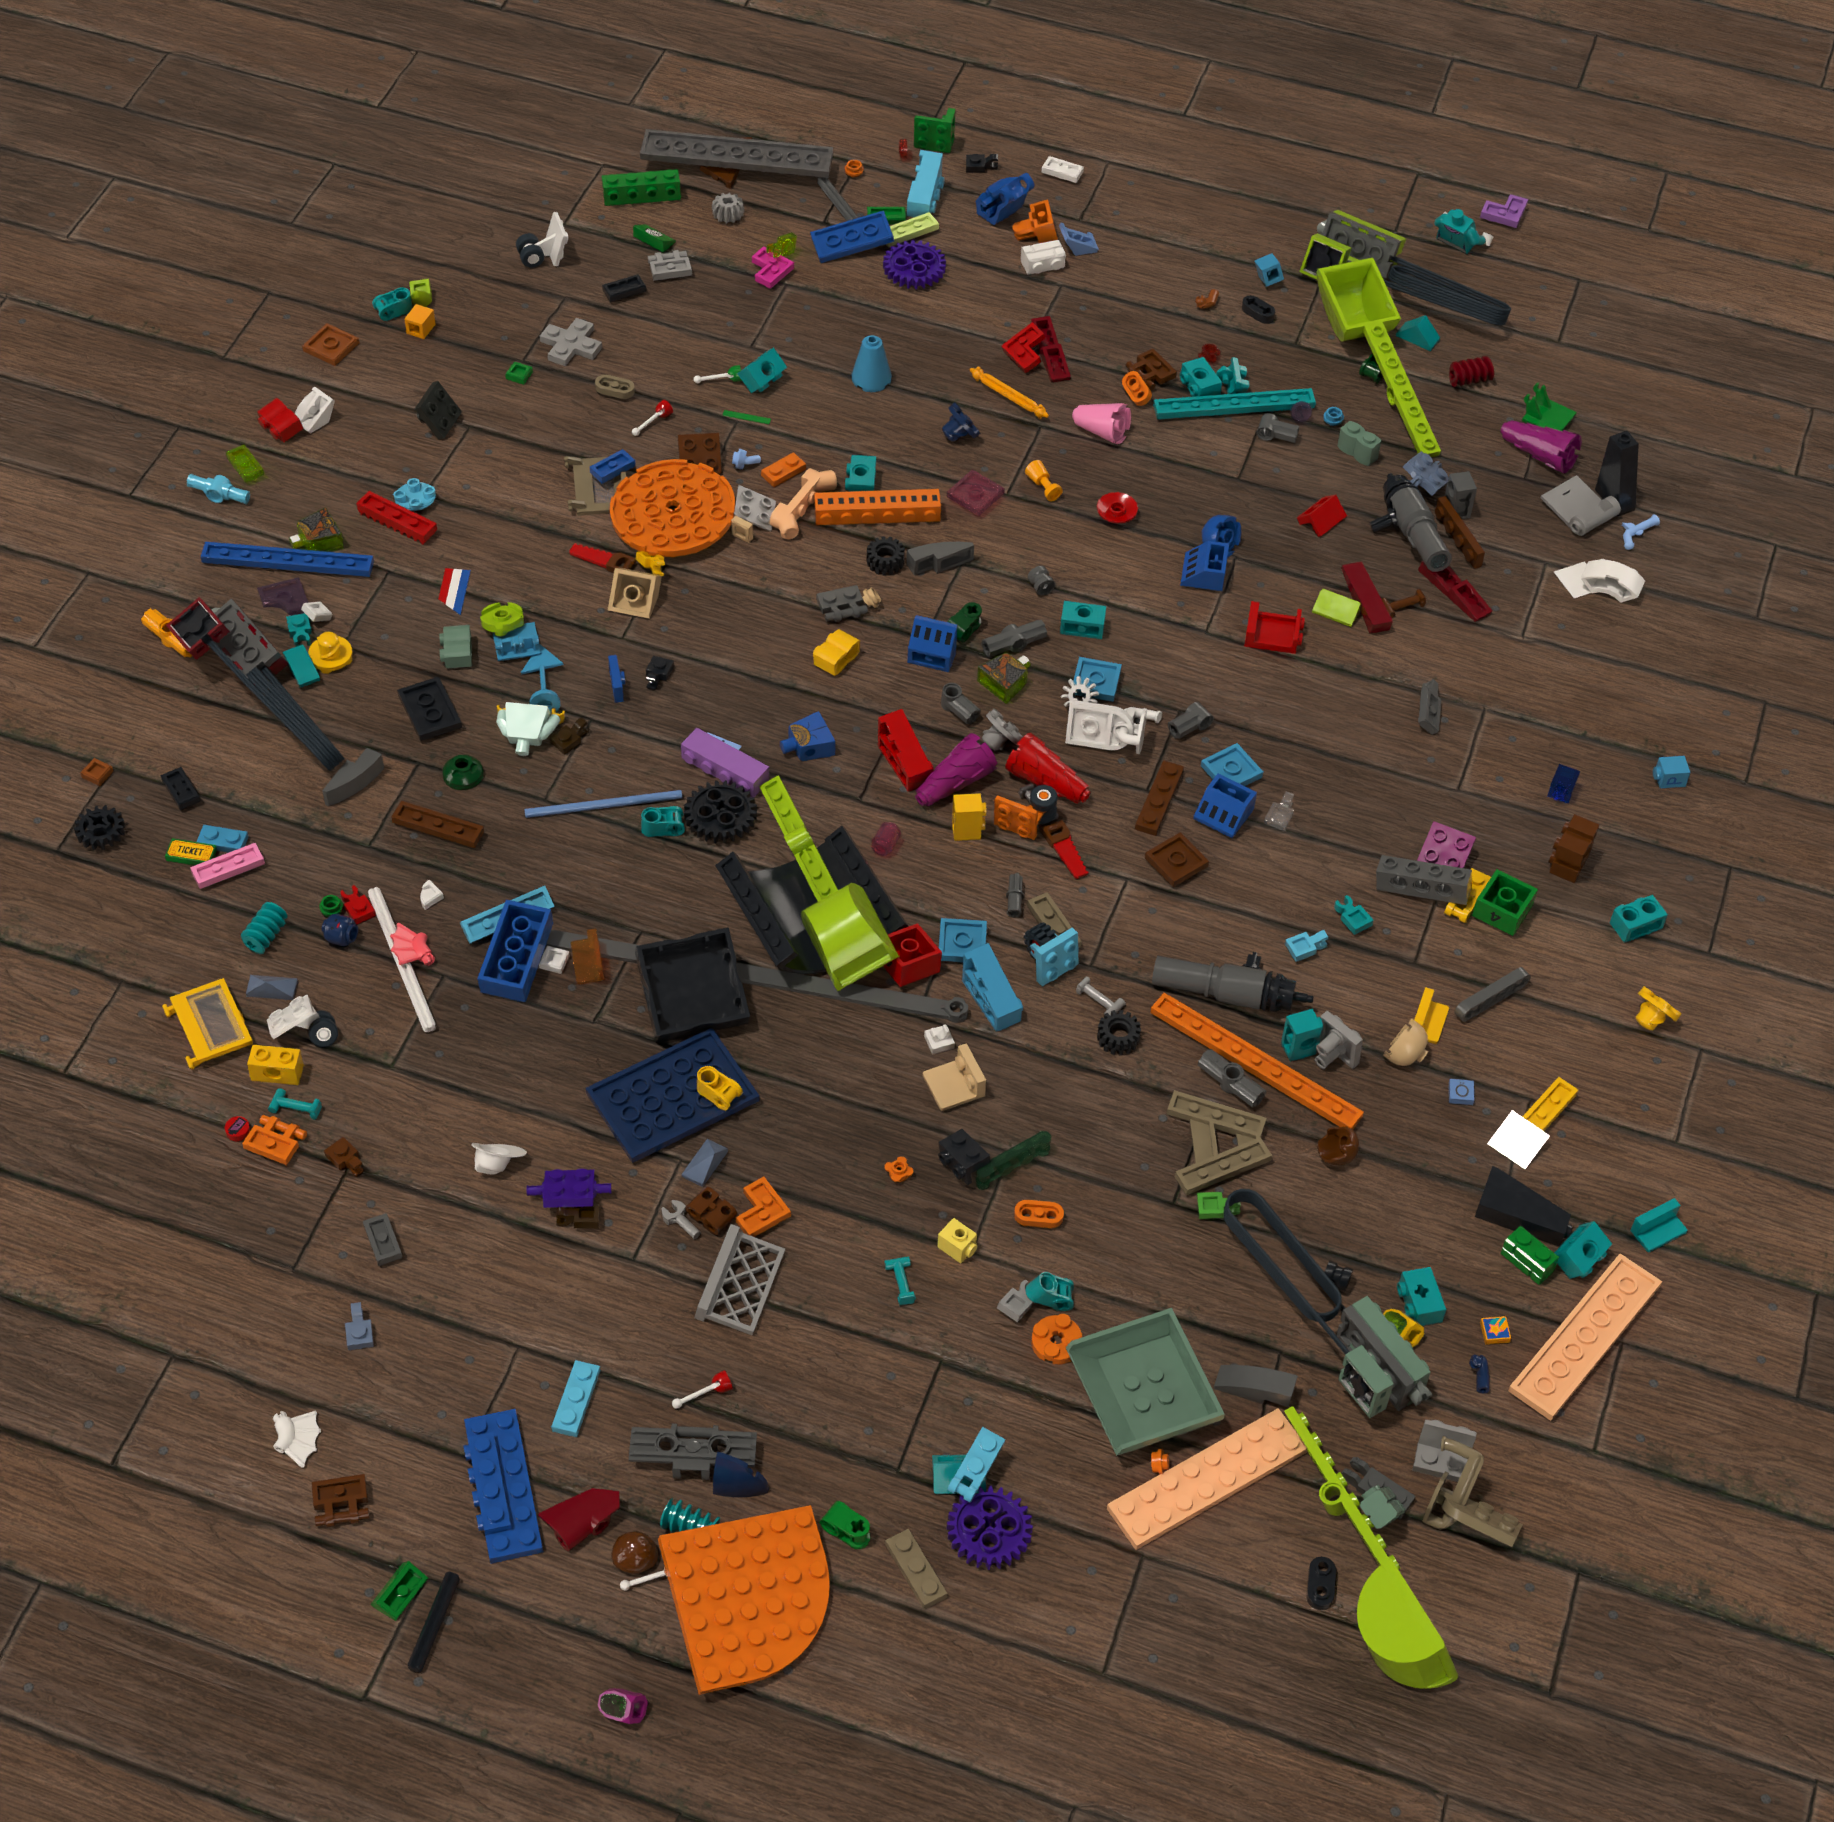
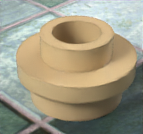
(871, 597)

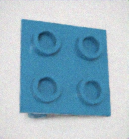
(518, 643)

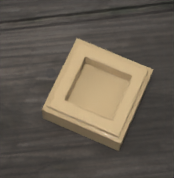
(742, 529)

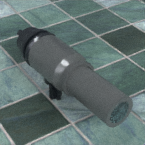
(1414, 518)
(1230, 983)

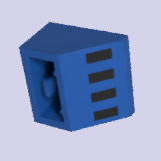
(1205, 566)
(932, 643)
(1225, 805)

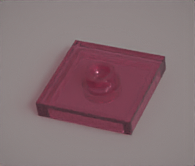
(975, 492)

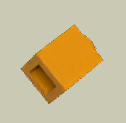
(420, 321)

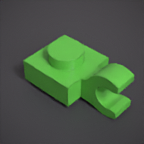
(1212, 1205)

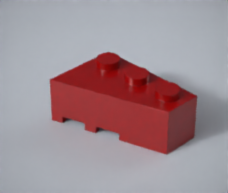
(903, 750)

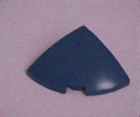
(735, 1479)

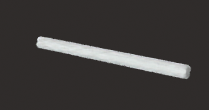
(406, 970)

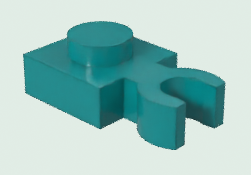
(299, 628)
(1353, 917)

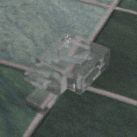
(1280, 814)

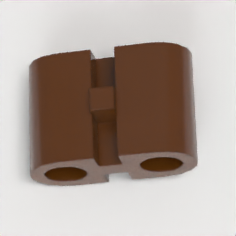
(711, 1210)

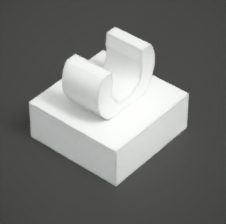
(939, 1039)

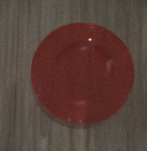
(903, 148)

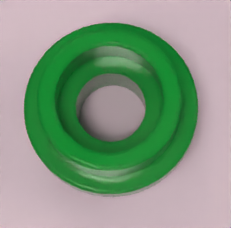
(330, 901)

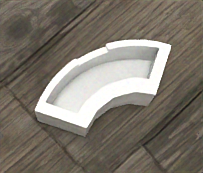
(1612, 579)

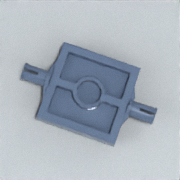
(1426, 473)

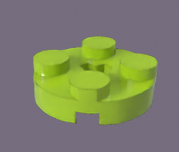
(502, 618)

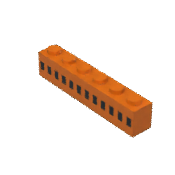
(877, 507)

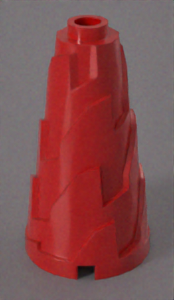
(1043, 767)

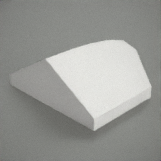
(315, 410)

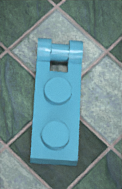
(976, 1464)

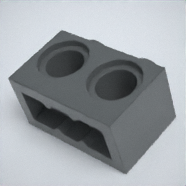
(1461, 493)

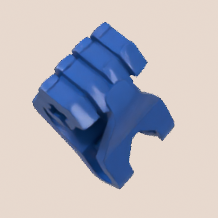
(1003, 198)

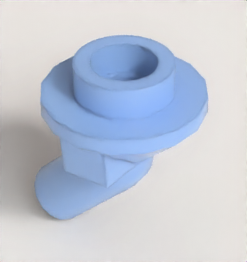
(740, 459)

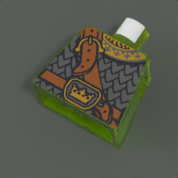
(317, 533)
(1004, 676)

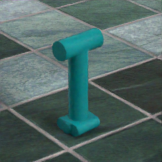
(280, 1101)
(898, 1264)

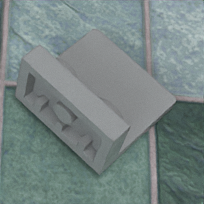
(1430, 1458)

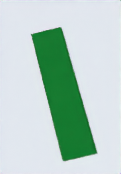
(746, 417)

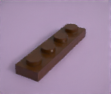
(1459, 532)
(1159, 798)
(437, 824)

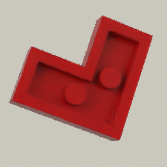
(1020, 347)

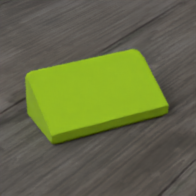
(1336, 607)

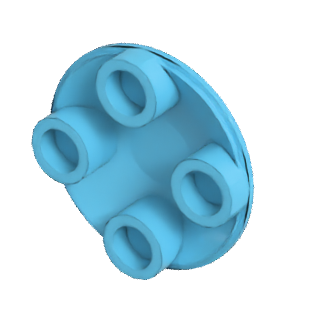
(415, 495)

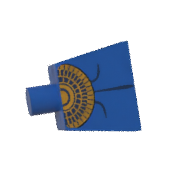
(809, 738)

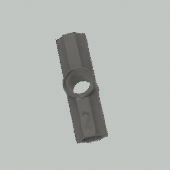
(1014, 638)
(1224, 1072)

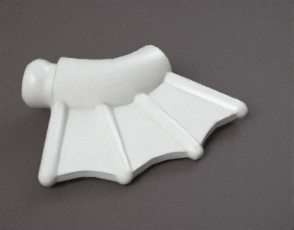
(296, 1435)

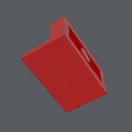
(1323, 514)

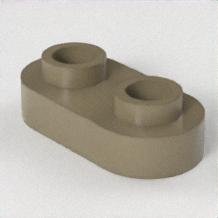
(614, 386)

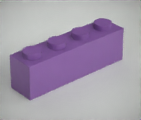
(724, 761)

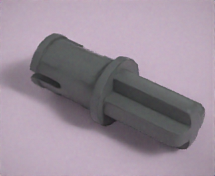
(1014, 895)

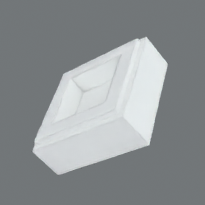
(316, 611)
(554, 959)

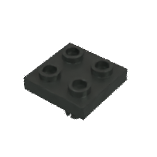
(438, 410)

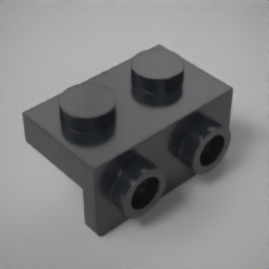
(962, 1155)

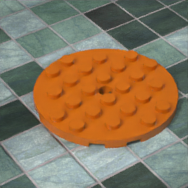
(643, 514)

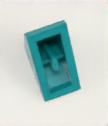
(1419, 332)

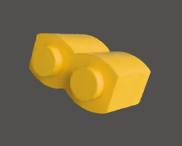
(836, 652)

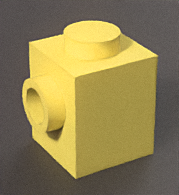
(957, 1240)

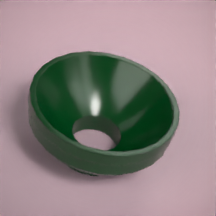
(463, 778)

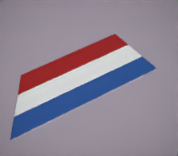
(454, 588)

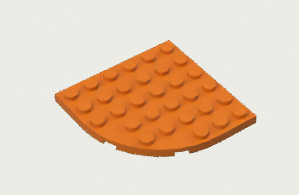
(747, 1594)

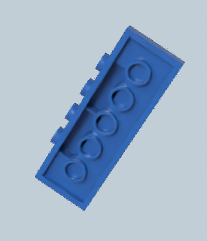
(502, 1486)

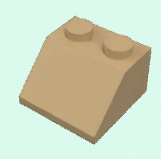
(634, 592)

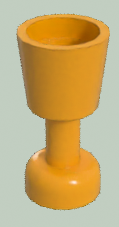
(1039, 475)

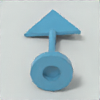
(540, 663)

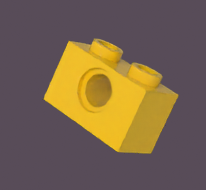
(275, 1064)

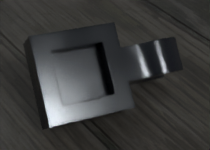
(978, 163)
(657, 670)

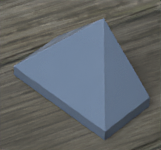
(271, 987)
(704, 1162)

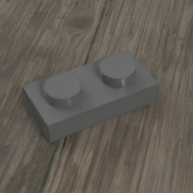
(382, 1239)

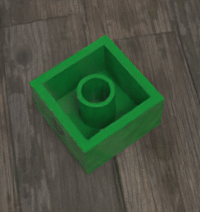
(1504, 902)

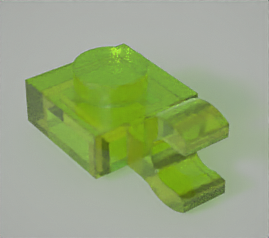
(784, 246)

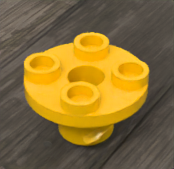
(330, 652)
(1654, 1010)

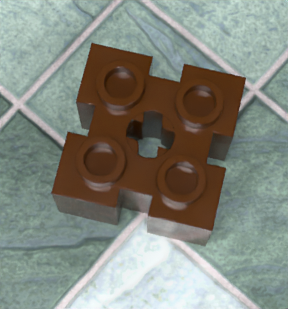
(1573, 848)

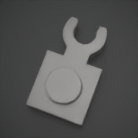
(1015, 1302)

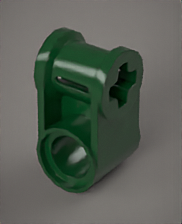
(1371, 369)
(968, 620)

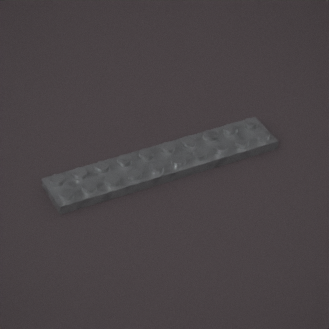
(736, 153)

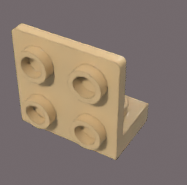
(956, 1081)

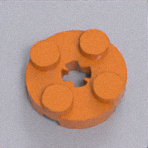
(1051, 1326)

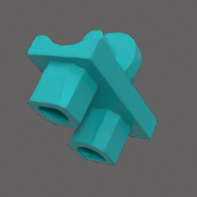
(1234, 377)

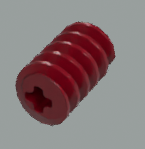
(1471, 369)

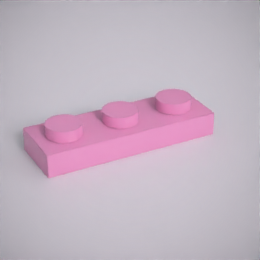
(227, 865)

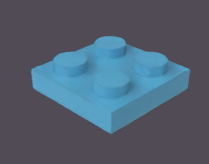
(1101, 673)
(1233, 764)
(959, 937)

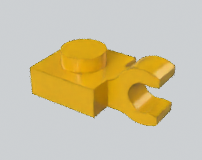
(651, 562)

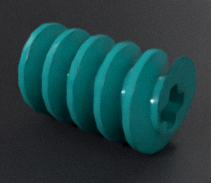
(264, 927)
(683, 1519)

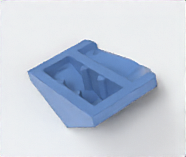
(1079, 242)

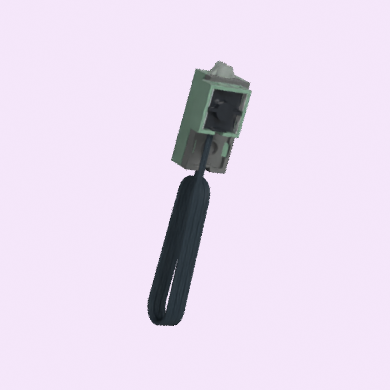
(1376, 1357)

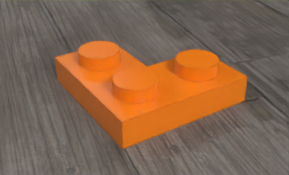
(767, 1208)

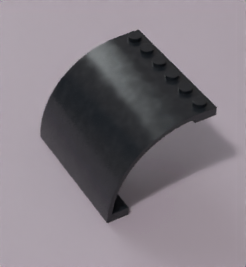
(778, 895)

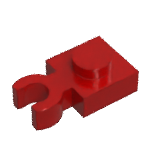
(357, 907)

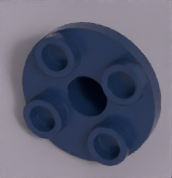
(959, 424)

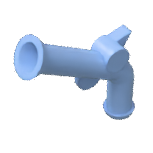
(1632, 529)

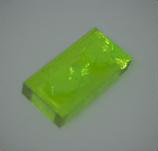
(245, 463)

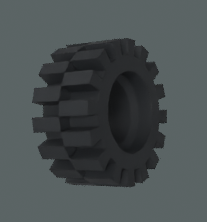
(889, 547)
(1123, 1022)

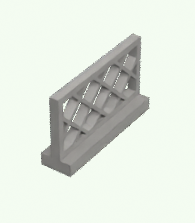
(718, 1279)

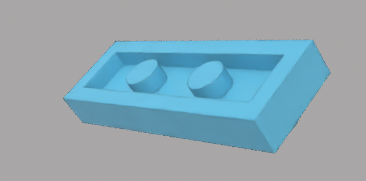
(575, 1398)

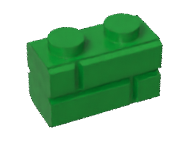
(1529, 1255)

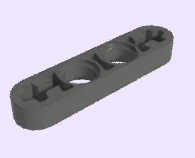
(1492, 994)

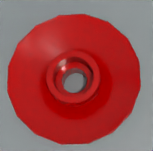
(1117, 507)

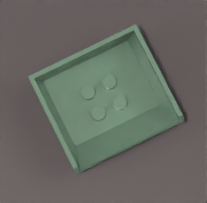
(1144, 1381)

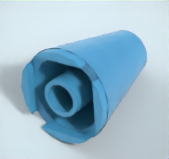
(871, 366)

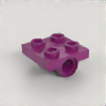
(1446, 846)

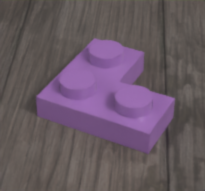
(1505, 214)

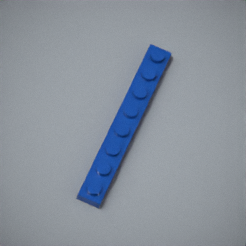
(287, 559)

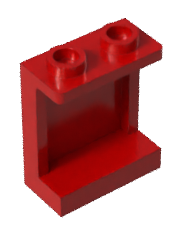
(1273, 630)

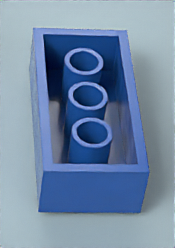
(515, 951)

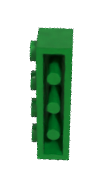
(641, 187)

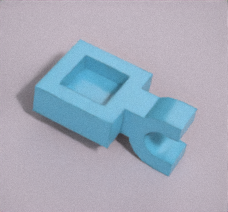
(1303, 946)

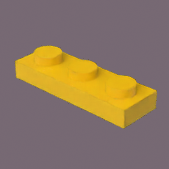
(1551, 1104)

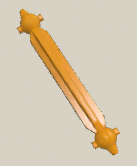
(1009, 392)

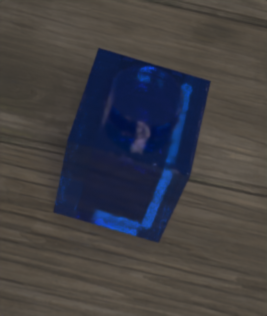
(1563, 783)

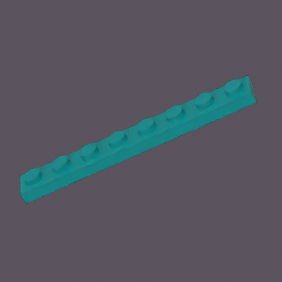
(1231, 403)

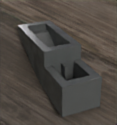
(939, 556)
(353, 777)
(1256, 1383)

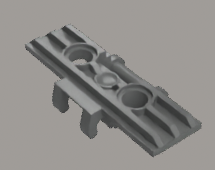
(690, 1453)

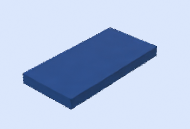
(852, 236)

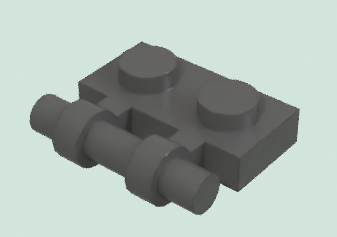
(841, 603)

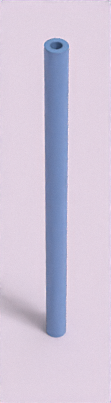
(604, 803)

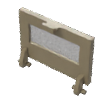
(591, 495)

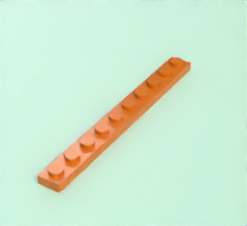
(1256, 1062)

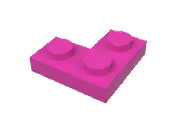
(772, 268)

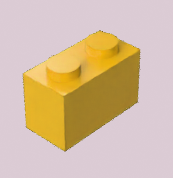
(968, 817)

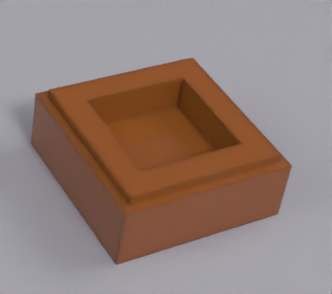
(97, 772)

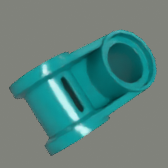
(394, 303)
(661, 821)
(1051, 1291)

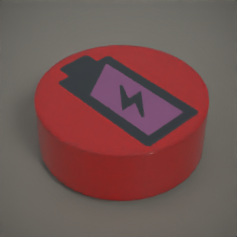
(237, 1128)

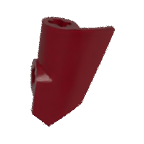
(581, 1516)

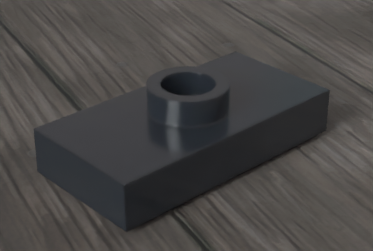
(624, 288)
(180, 788)

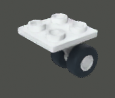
(533, 251)
(301, 1013)

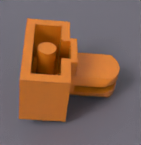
(1040, 224)

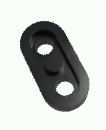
(1321, 1581)

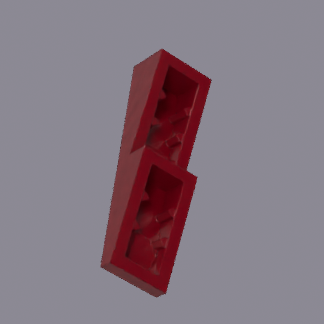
(1051, 351)
(1363, 590)
(1458, 591)

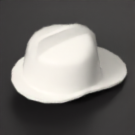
(495, 1157)

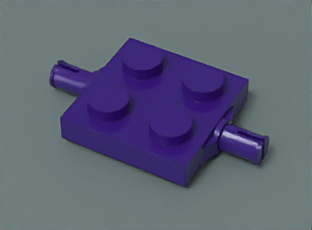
(569, 1188)

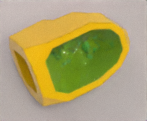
(1406, 1326)

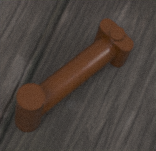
(1418, 598)

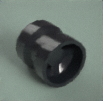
(1339, 1275)

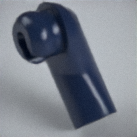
(1482, 1373)

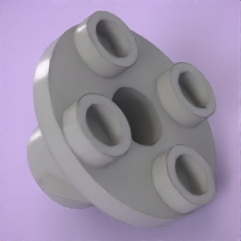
(1000, 731)

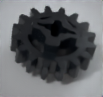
(99, 827)

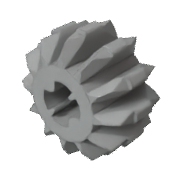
(728, 208)

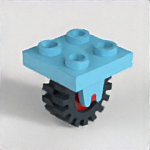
(1052, 952)

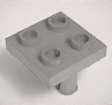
(1337, 1041)

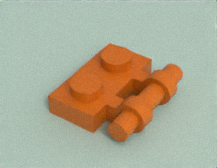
(271, 1144)

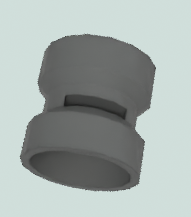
(1041, 580)

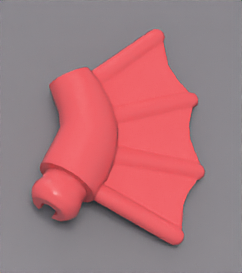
(411, 946)

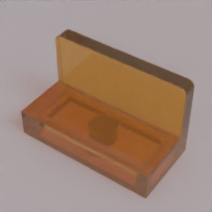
(587, 958)

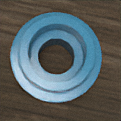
(1333, 416)

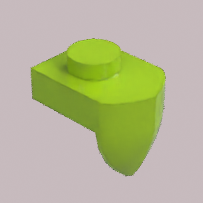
(421, 292)

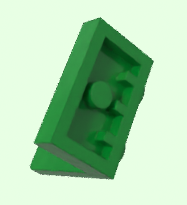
(935, 133)

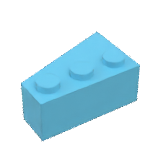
(927, 184)

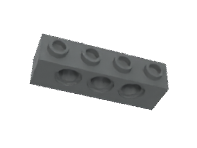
(1424, 879)

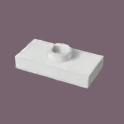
(1062, 169)

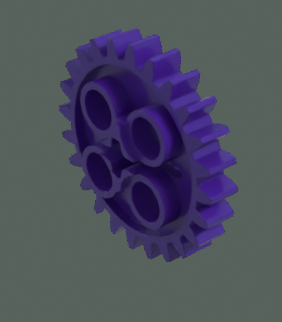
(914, 264)
(1007, 1543)

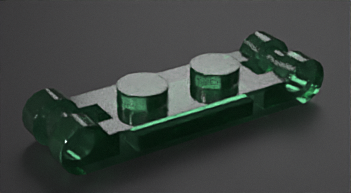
(1012, 1158)

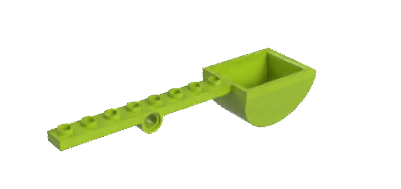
(1363, 307)
(843, 920)
(1387, 1611)

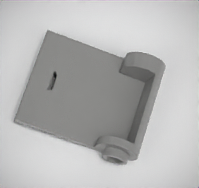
(1580, 506)

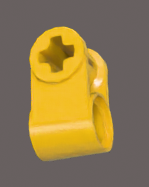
(721, 1088)

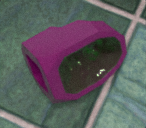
(623, 1705)

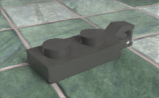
(1430, 707)

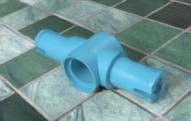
(218, 488)

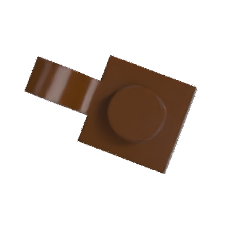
(343, 1155)

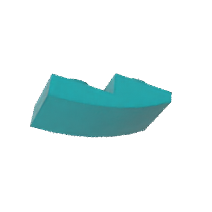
(301, 666)

